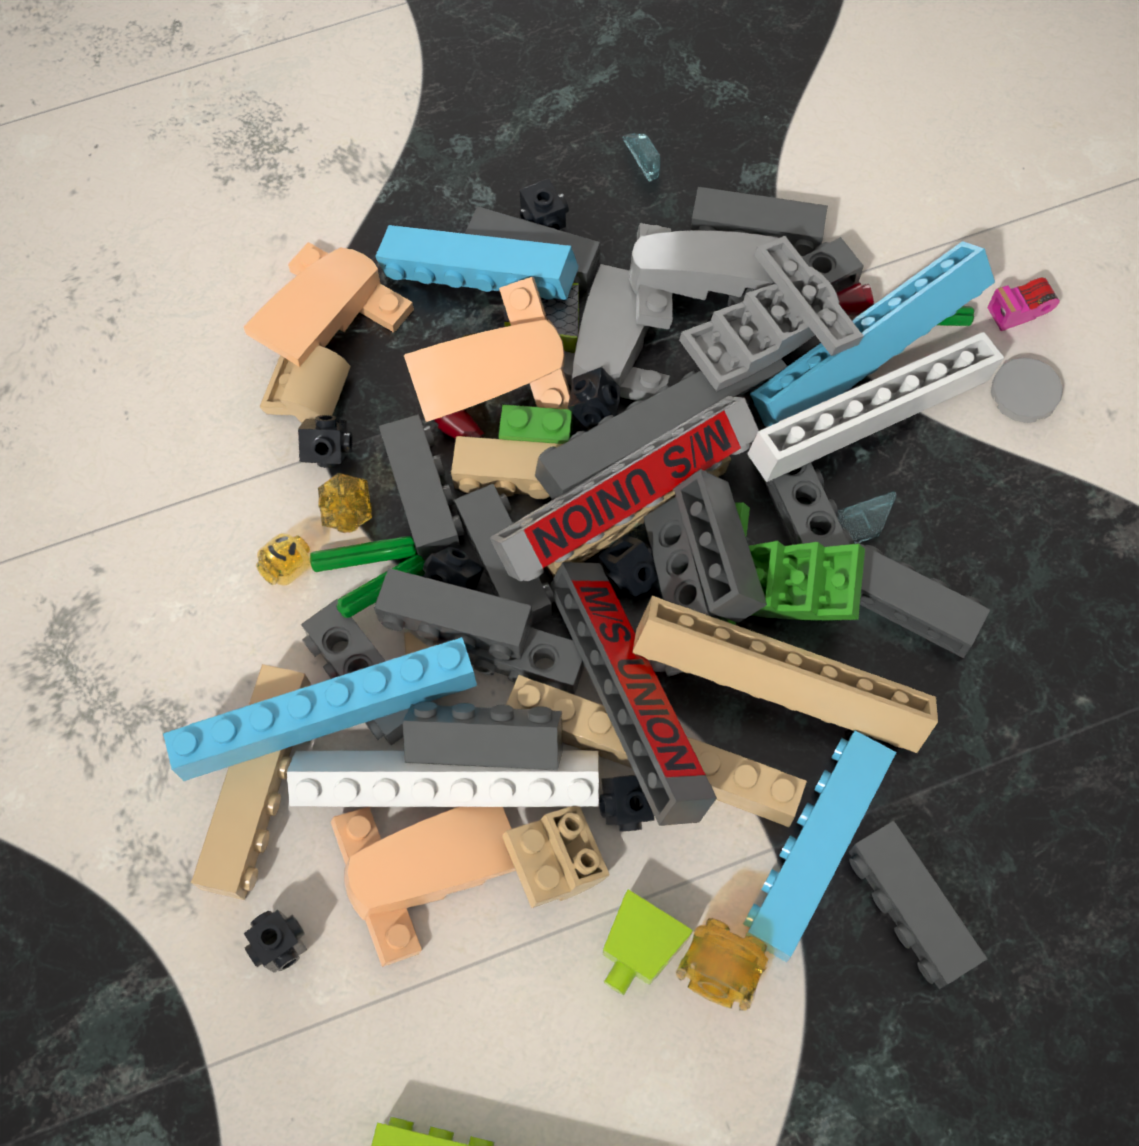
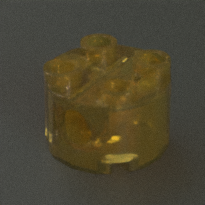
(723, 965)

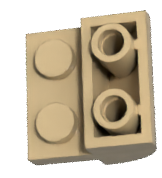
(306, 389)
(555, 856)

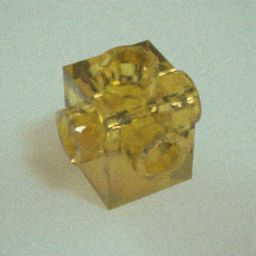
(344, 503)

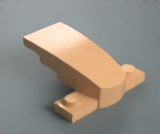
(324, 300)
(494, 361)
(416, 868)

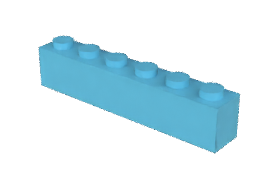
(476, 260)
(820, 845)

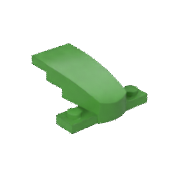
(807, 578)

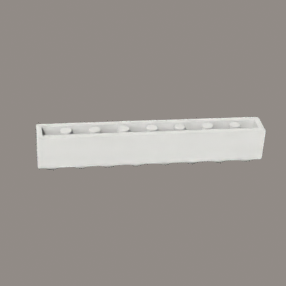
(873, 406)
(388, 781)

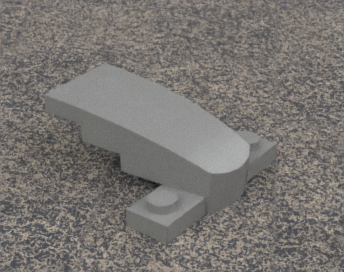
(691, 266)
(771, 320)
(612, 337)

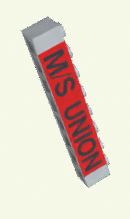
(624, 488)

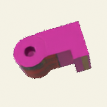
(1022, 303)

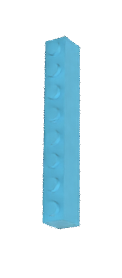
(886, 332)
(319, 709)

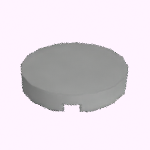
(1026, 390)

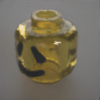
(283, 559)

